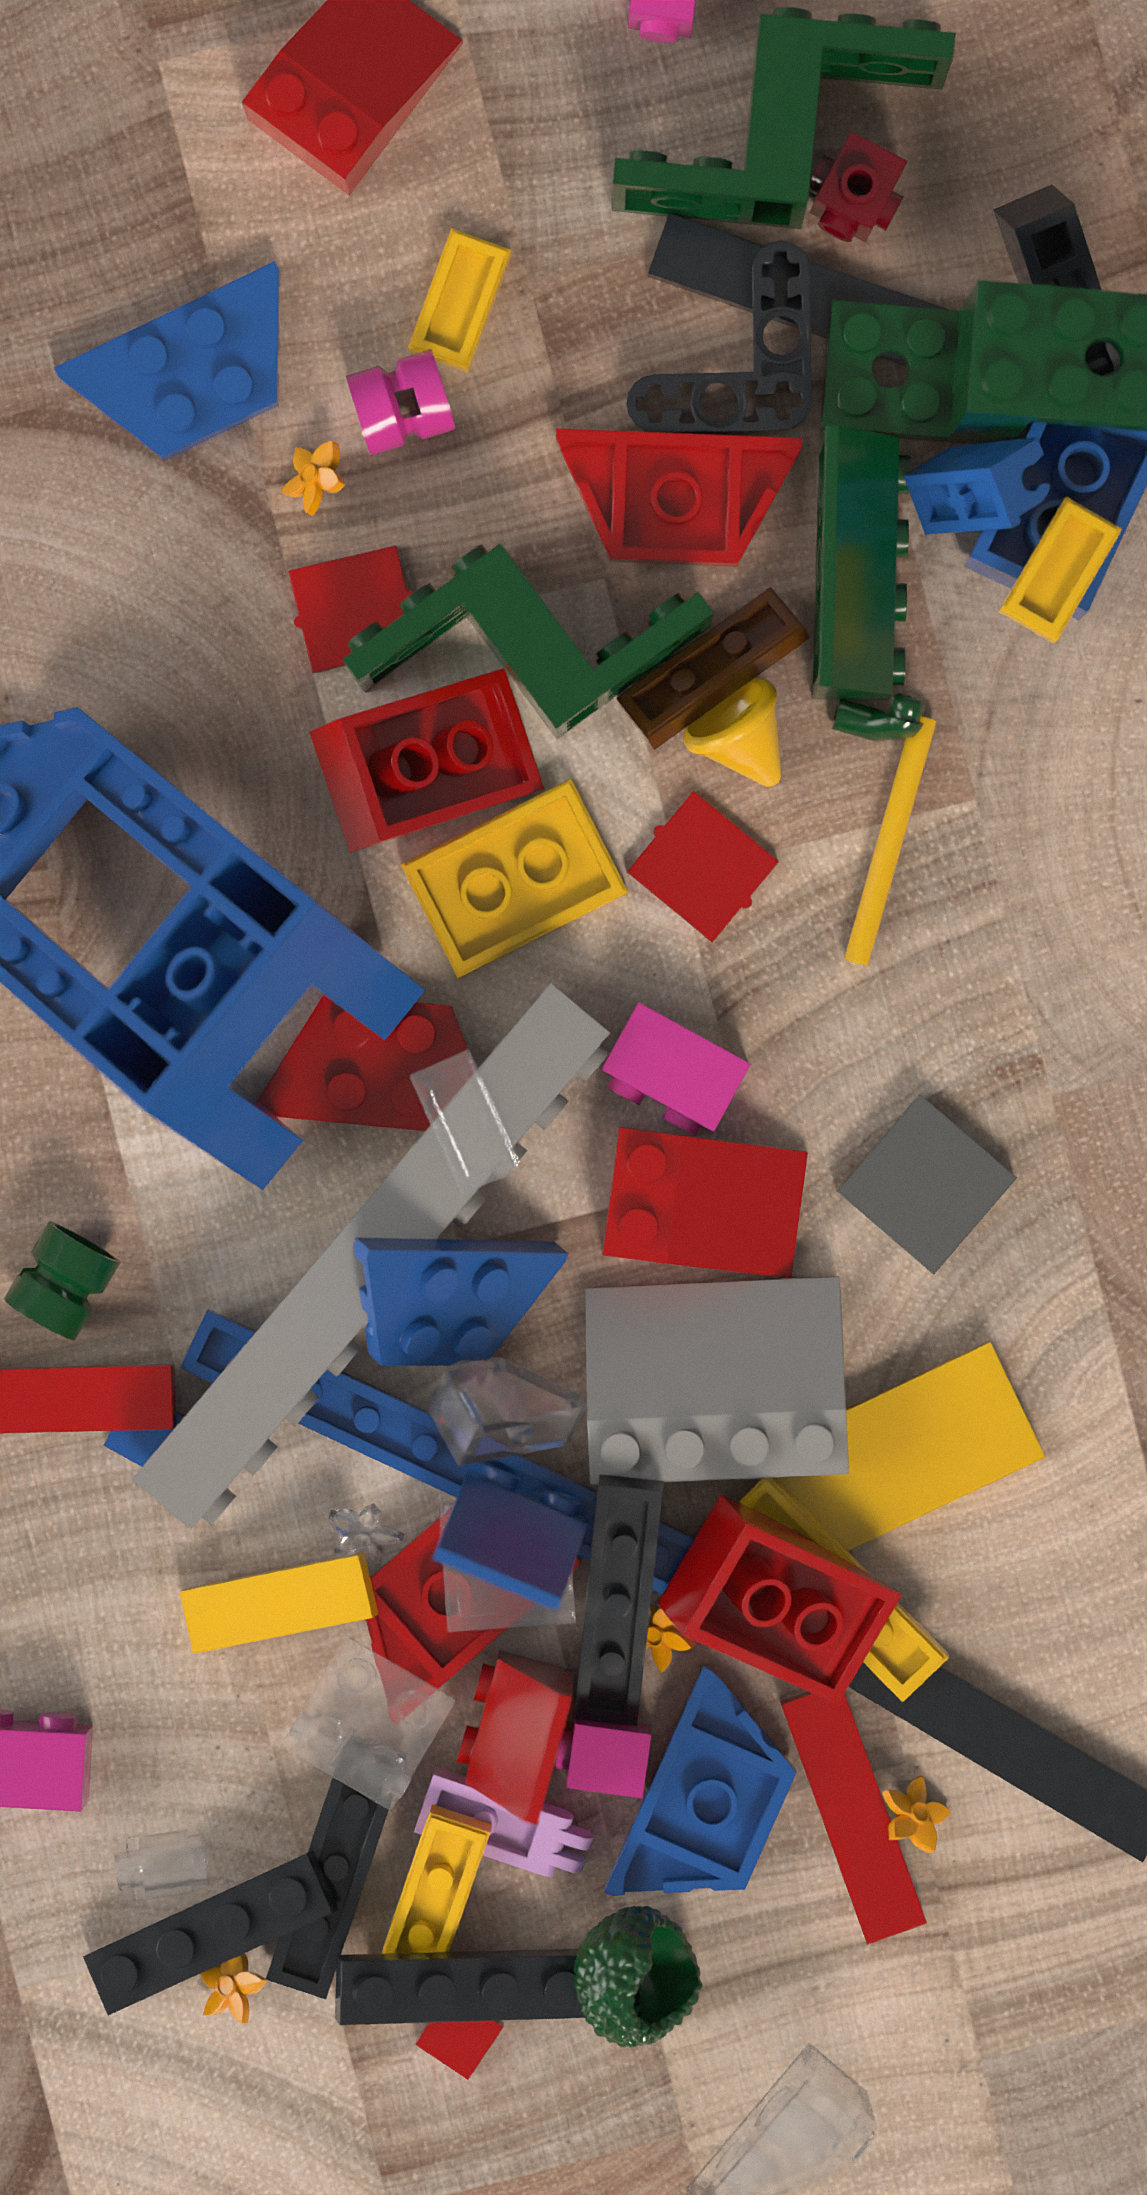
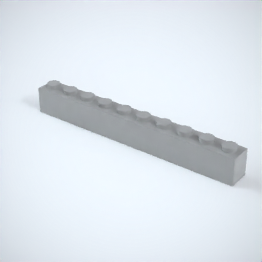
(324, 1309)

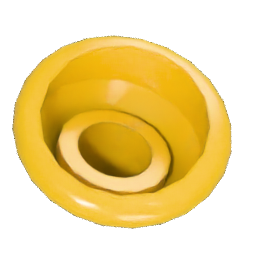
(741, 733)

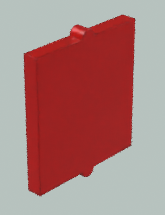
(343, 599)
(702, 866)

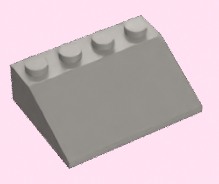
(716, 1380)

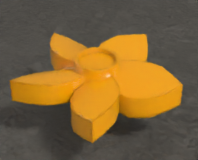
(315, 473)
(663, 1638)
(914, 1816)
(231, 1985)

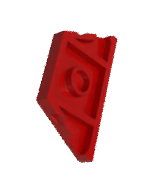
(676, 492)
(353, 1075)
(413, 1614)

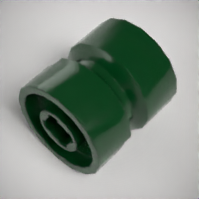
(64, 1276)

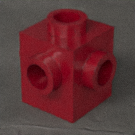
(860, 168)

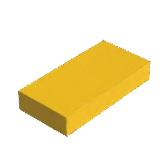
(460, 300)
(1060, 570)

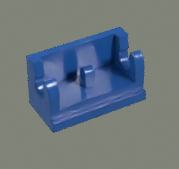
(975, 486)

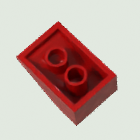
(349, 83)
(426, 759)
(704, 1203)
(777, 1600)
(517, 1733)

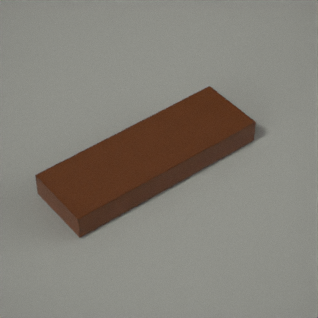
(712, 668)

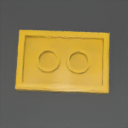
(514, 878)

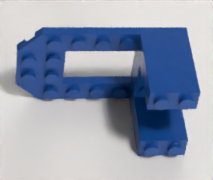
(208, 976)

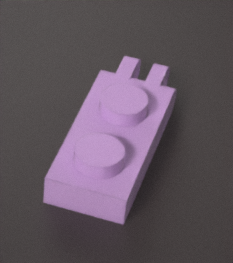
(511, 1839)

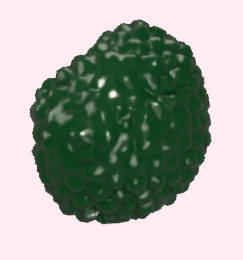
(636, 1976)

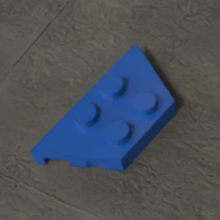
(189, 368)
(448, 1296)
(706, 1800)

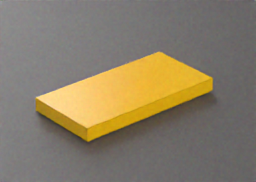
(922, 1448)

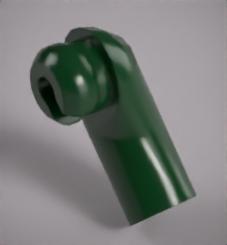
(877, 724)

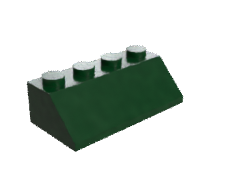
(857, 565)

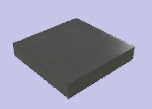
(926, 1184)

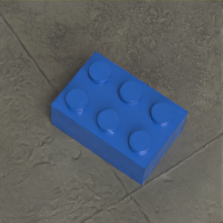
(1088, 465)

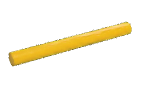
(889, 844)

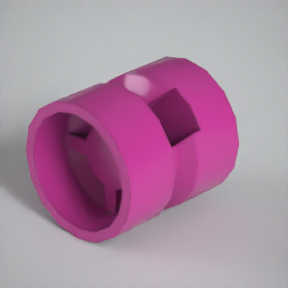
(379, 410)

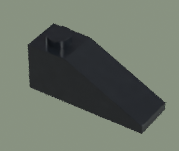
(1051, 250)

